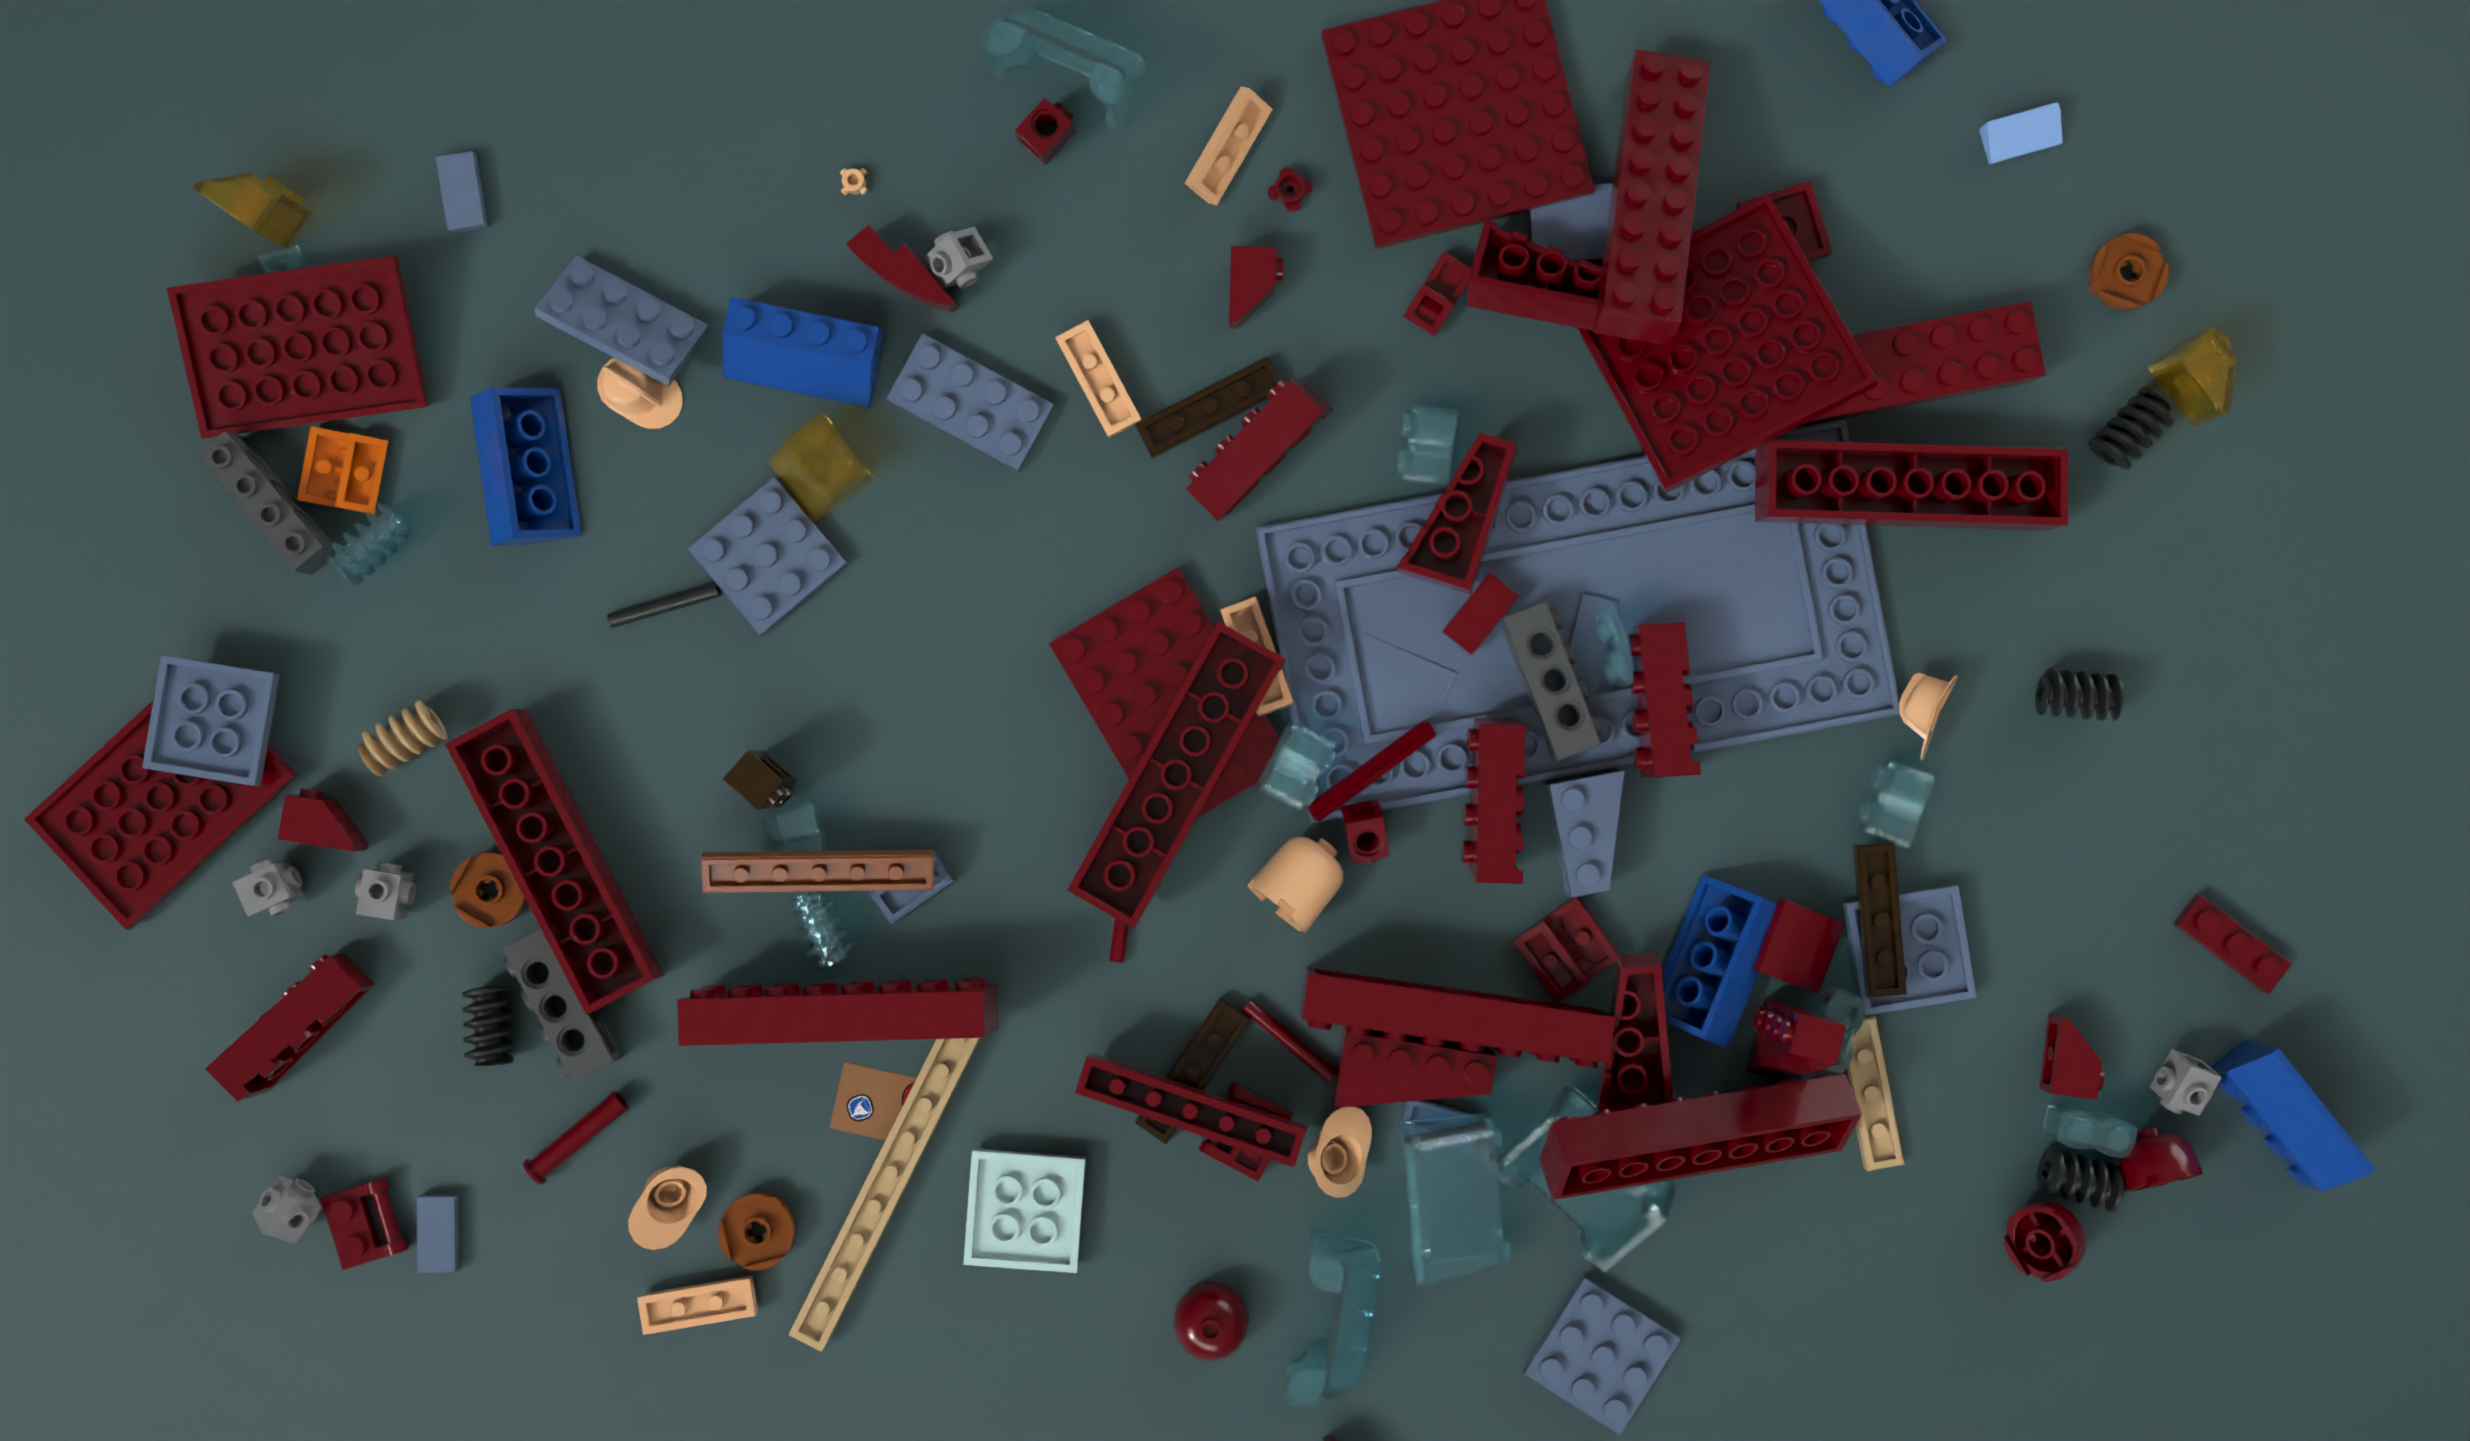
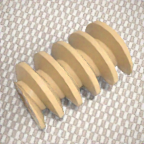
(401, 739)

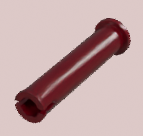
(575, 1137)

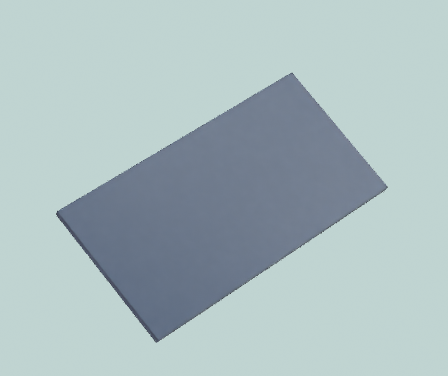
(1773, 613)

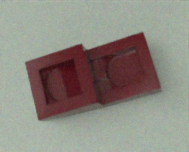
(1438, 294)

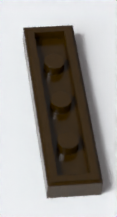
(1208, 407)
(1879, 919)
(1202, 1057)

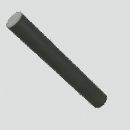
(663, 605)

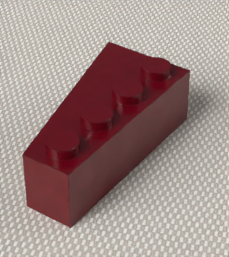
(1532, 281)
(1257, 446)
(1459, 527)
(1662, 701)
(1494, 800)
(290, 1027)
(1792, 1041)
(1639, 1047)
(1403, 1071)

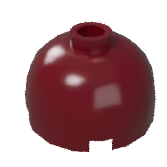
(2158, 1161)
(2045, 1241)
(1211, 1321)

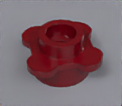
(1286, 179)

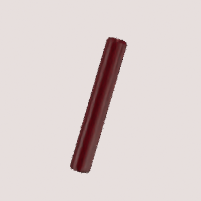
(1371, 770)

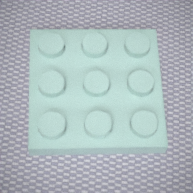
(1024, 1210)

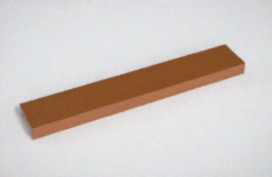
(817, 871)

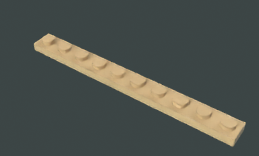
(882, 1191)

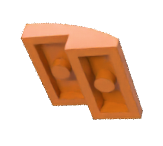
(342, 470)

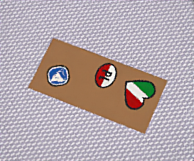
(869, 1100)

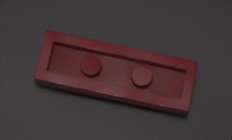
(2232, 944)

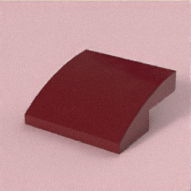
(1799, 946)
(1567, 948)

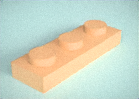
(1228, 145)
(1098, 379)
(1249, 621)
(697, 1305)

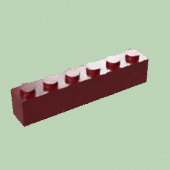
(1191, 1109)

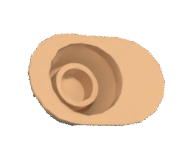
(639, 395)
(1922, 704)
(1341, 1151)
(666, 1206)

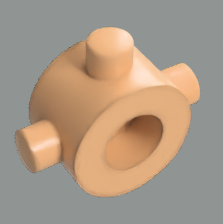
(854, 181)

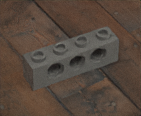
(267, 502)
(1561, 740)
(598, 1047)

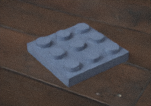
(767, 556)
(210, 720)
(1933, 951)
(1601, 1355)

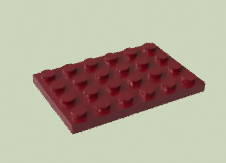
(298, 346)
(1134, 663)
(141, 829)

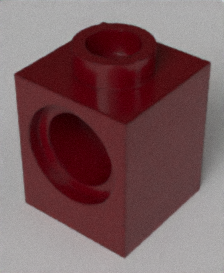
(1045, 146)
(1365, 818)

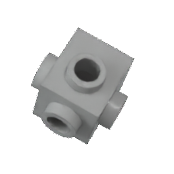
(958, 258)
(269, 888)
(385, 892)
(2184, 1083)
(287, 1209)

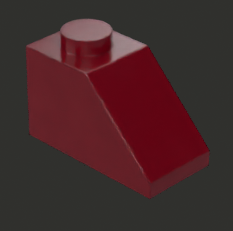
(1251, 280)
(318, 822)
(2069, 1062)

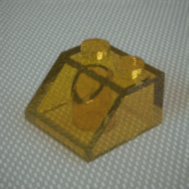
(259, 204)
(2199, 375)
(819, 467)

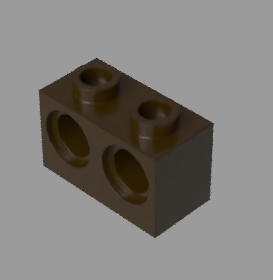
(760, 780)

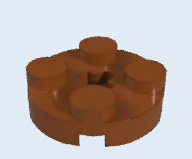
(2146, 261)
(470, 898)
(746, 1249)

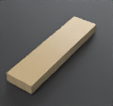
(1869, 1082)

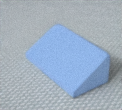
(2022, 133)

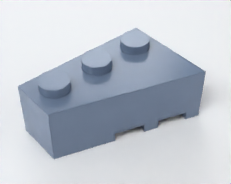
(1585, 829)

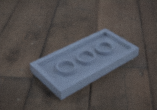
(621, 320)
(970, 402)

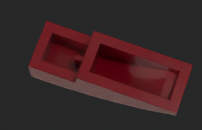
(899, 270)

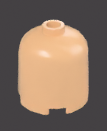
(1300, 880)

